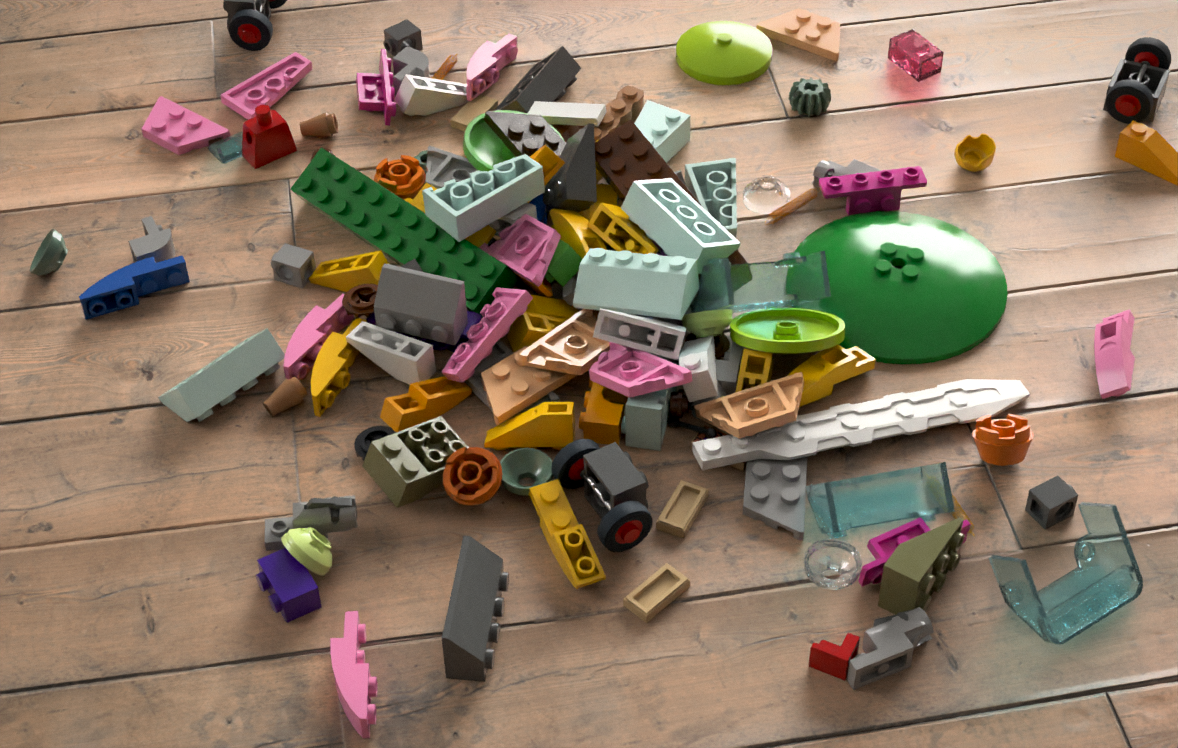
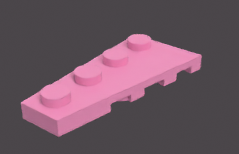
(267, 85)
(483, 335)

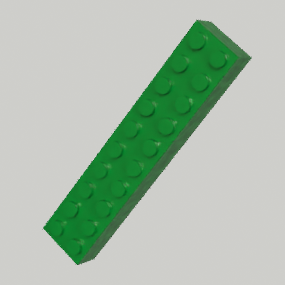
(399, 228)

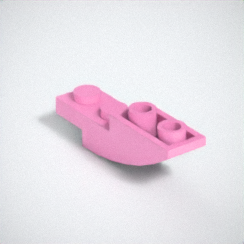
(486, 63)
(311, 335)
(1113, 354)
(353, 675)

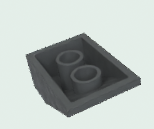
(575, 182)

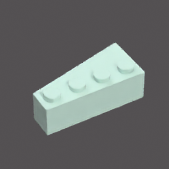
(664, 128)
(715, 189)
(484, 197)
(647, 417)

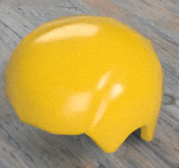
(975, 152)

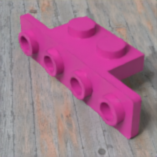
(376, 90)
(874, 189)
(886, 543)

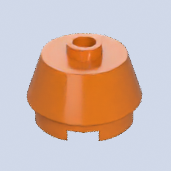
(401, 176)
(1002, 440)
(472, 476)

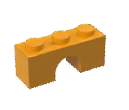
(602, 415)

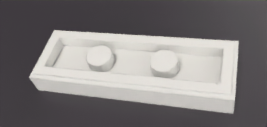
(569, 113)

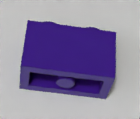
(289, 585)

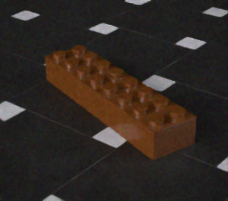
(630, 157)

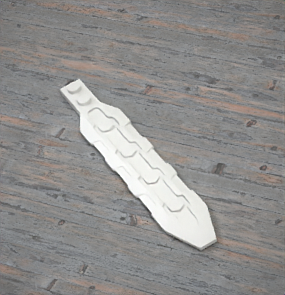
(866, 421)

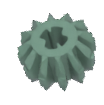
(810, 96)

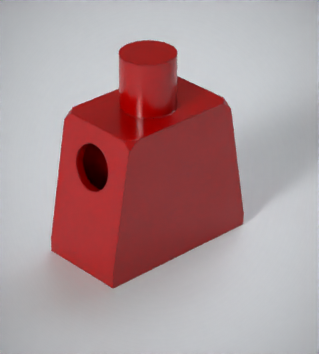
(266, 137)

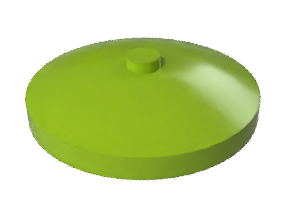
(724, 52)
(787, 330)

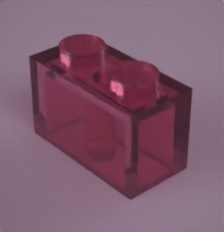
(915, 55)

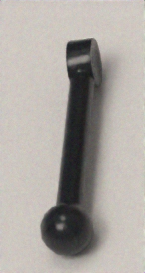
(674, 422)

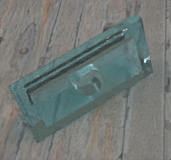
(227, 148)

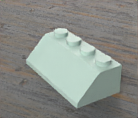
(677, 221)
(636, 283)
(224, 376)

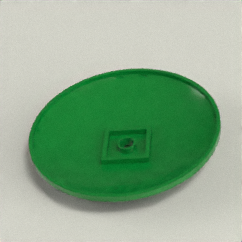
(920, 314)

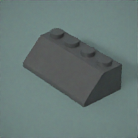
(542, 82)
(474, 612)

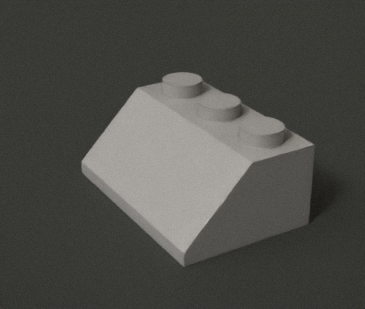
(421, 304)

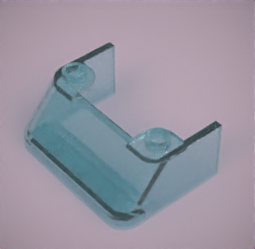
(763, 284)
(881, 498)
(1095, 589)

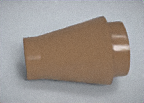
(321, 125)
(285, 396)

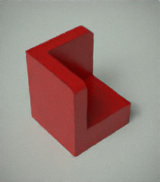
(834, 658)

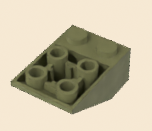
(412, 460)
(920, 568)

